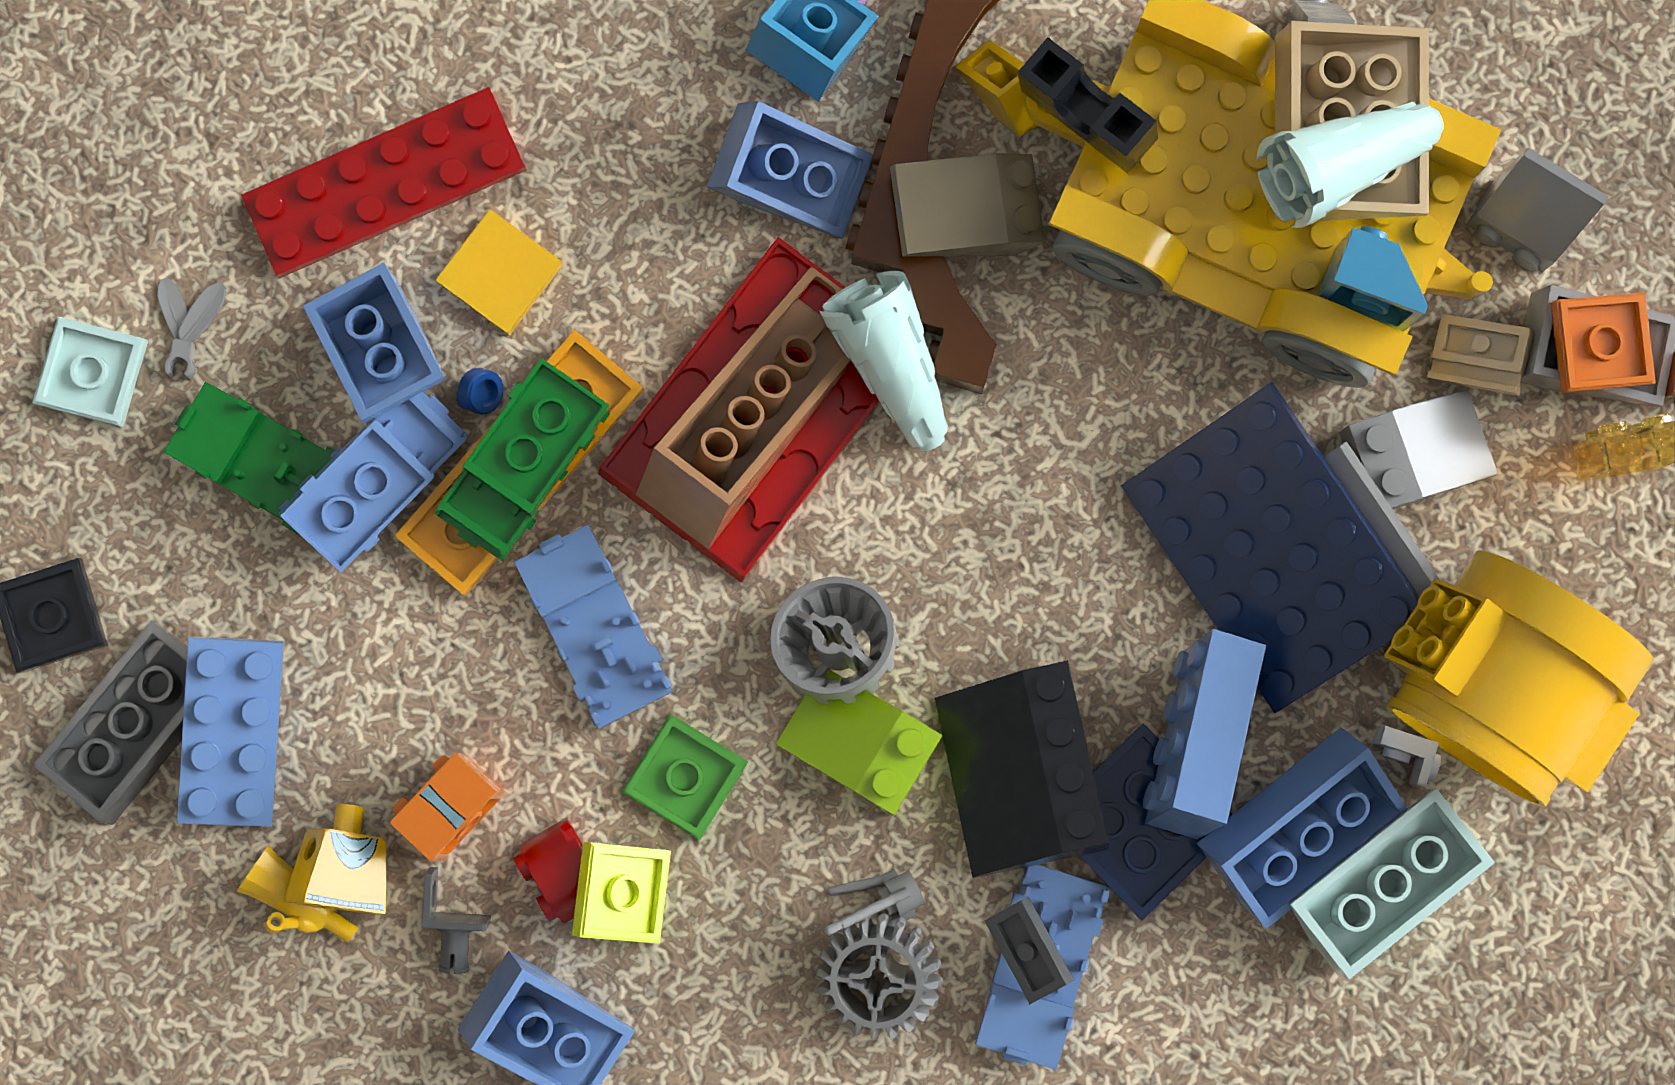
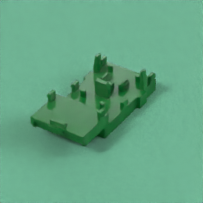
(244, 450)
(521, 459)

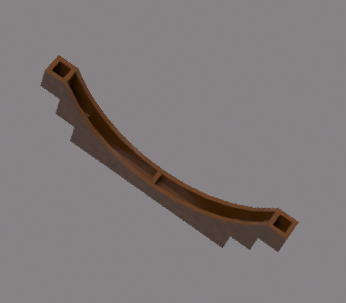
(965, 346)

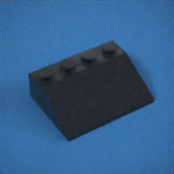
(1021, 770)

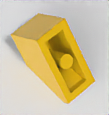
(996, 82)

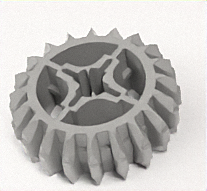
(899, 977)

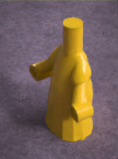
(269, 883)

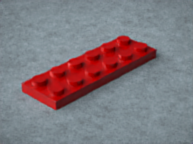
(383, 182)

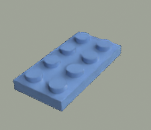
(230, 731)

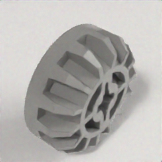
(824, 612)

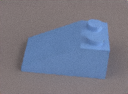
(789, 169)
(374, 342)
(543, 1027)

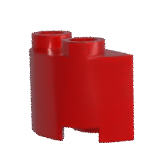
(554, 864)

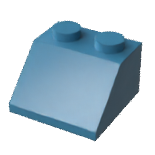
(811, 40)
(1373, 279)

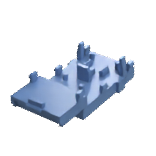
(372, 478)
(593, 626)
(1071, 916)

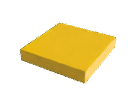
(499, 272)

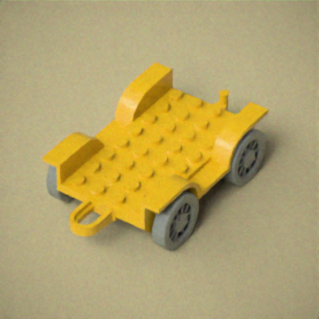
(1199, 212)

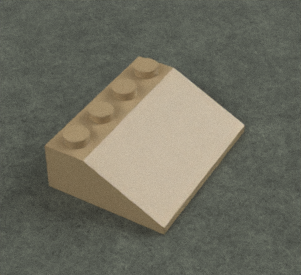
(1353, 71)

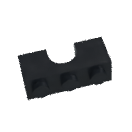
(1107, 123)

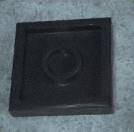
(50, 616)

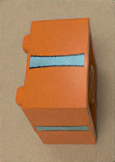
(446, 806)

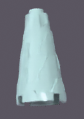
(1334, 160)
(886, 343)

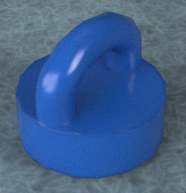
(480, 391)

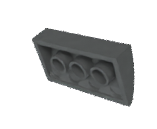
(122, 727)

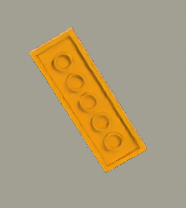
(438, 541)

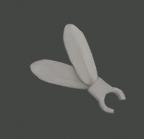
(187, 325)

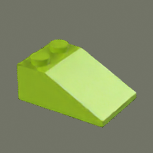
(861, 745)

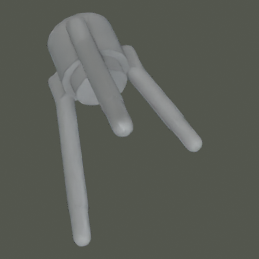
(899, 895)

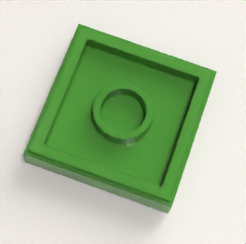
(684, 777)

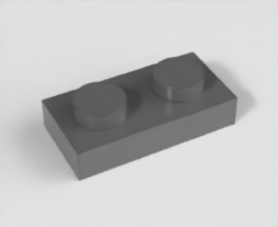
(1029, 950)

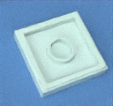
(90, 371)

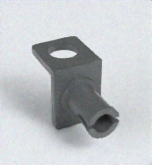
(453, 927)

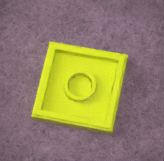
(621, 893)

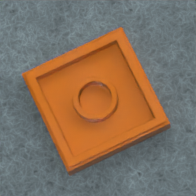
(1603, 342)

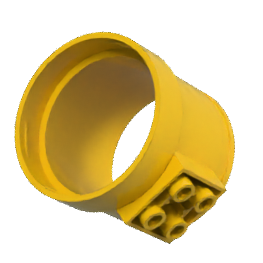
(1516, 678)

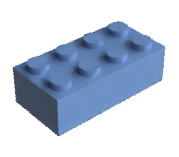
(1204, 734)
(1302, 826)

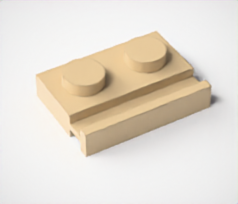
(1480, 354)

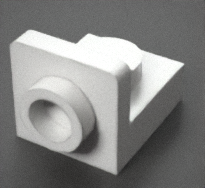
(1402, 746)

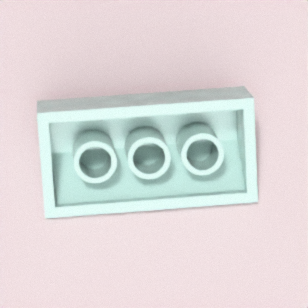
(1390, 884)

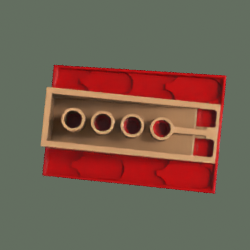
(746, 417)

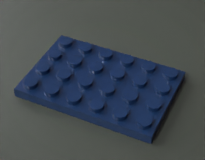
(1274, 545)

